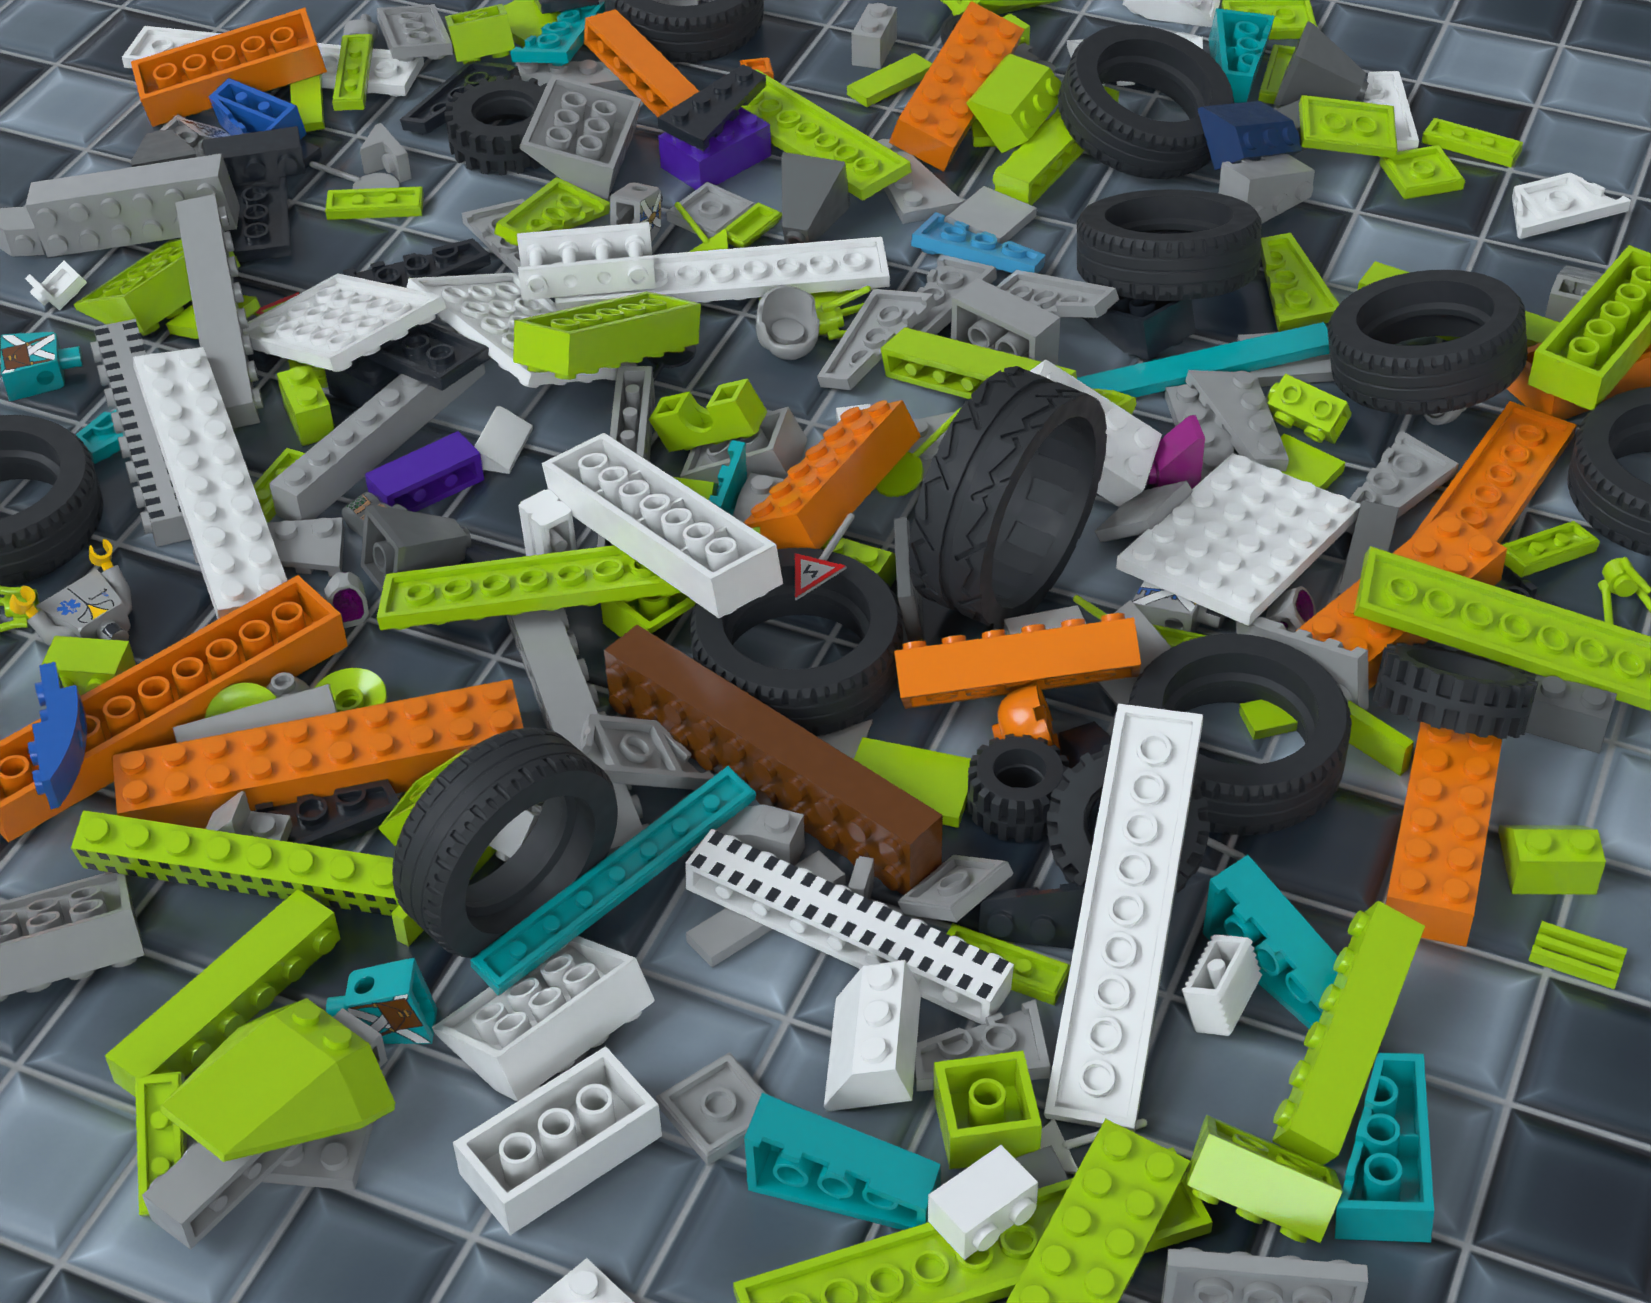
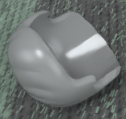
(787, 322)

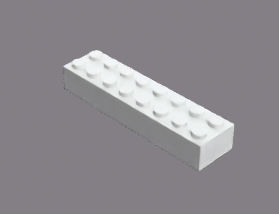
(664, 525)

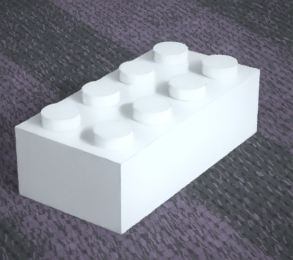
(1129, 442)
(557, 1139)

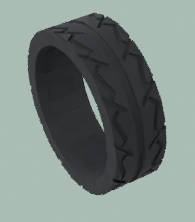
(1007, 496)

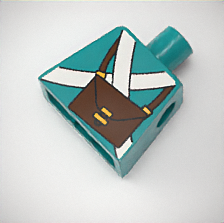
(35, 363)
(391, 1001)

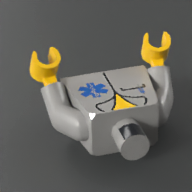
(88, 608)

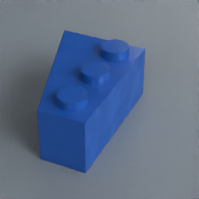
(249, 110)

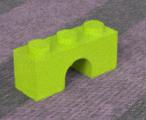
(730, 414)

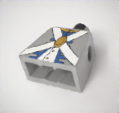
(637, 205)
(1173, 611)

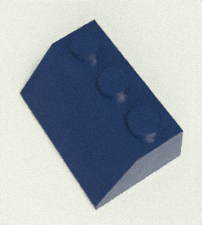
(1247, 132)

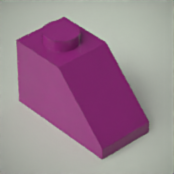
(1179, 455)

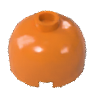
(1025, 713)

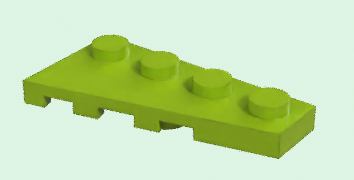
(553, 207)
(1294, 284)

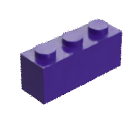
(427, 474)

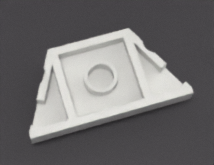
(1561, 203)

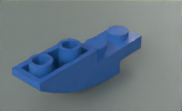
(58, 737)

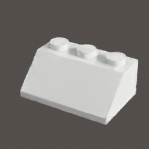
(874, 1038)

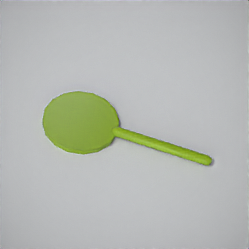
(909, 470)

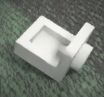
(58, 287)

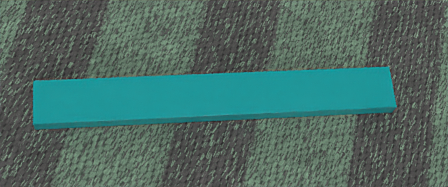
(1231, 357)
(611, 881)

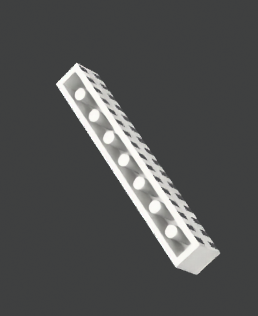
(847, 924)

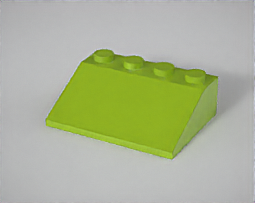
(144, 291)

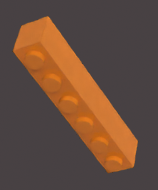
(636, 62)

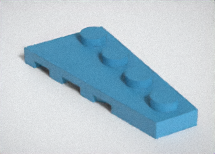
(956, 241)

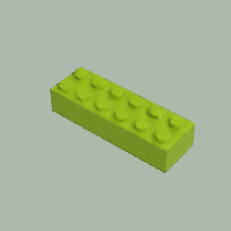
(605, 334)
(1599, 335)

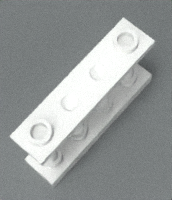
(544, 279)

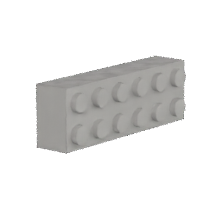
(125, 204)

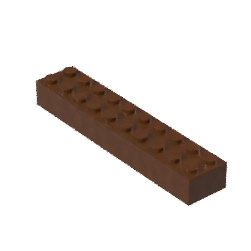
(780, 760)

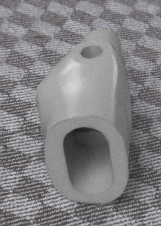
(361, 26)

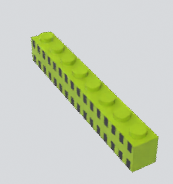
(234, 862)

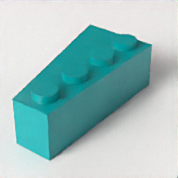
(1238, 47)
(1290, 953)
(835, 1167)
(1390, 1168)

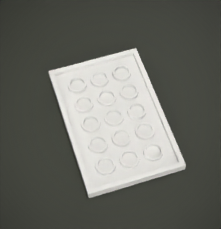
(485, 312)
(341, 321)
(1239, 538)

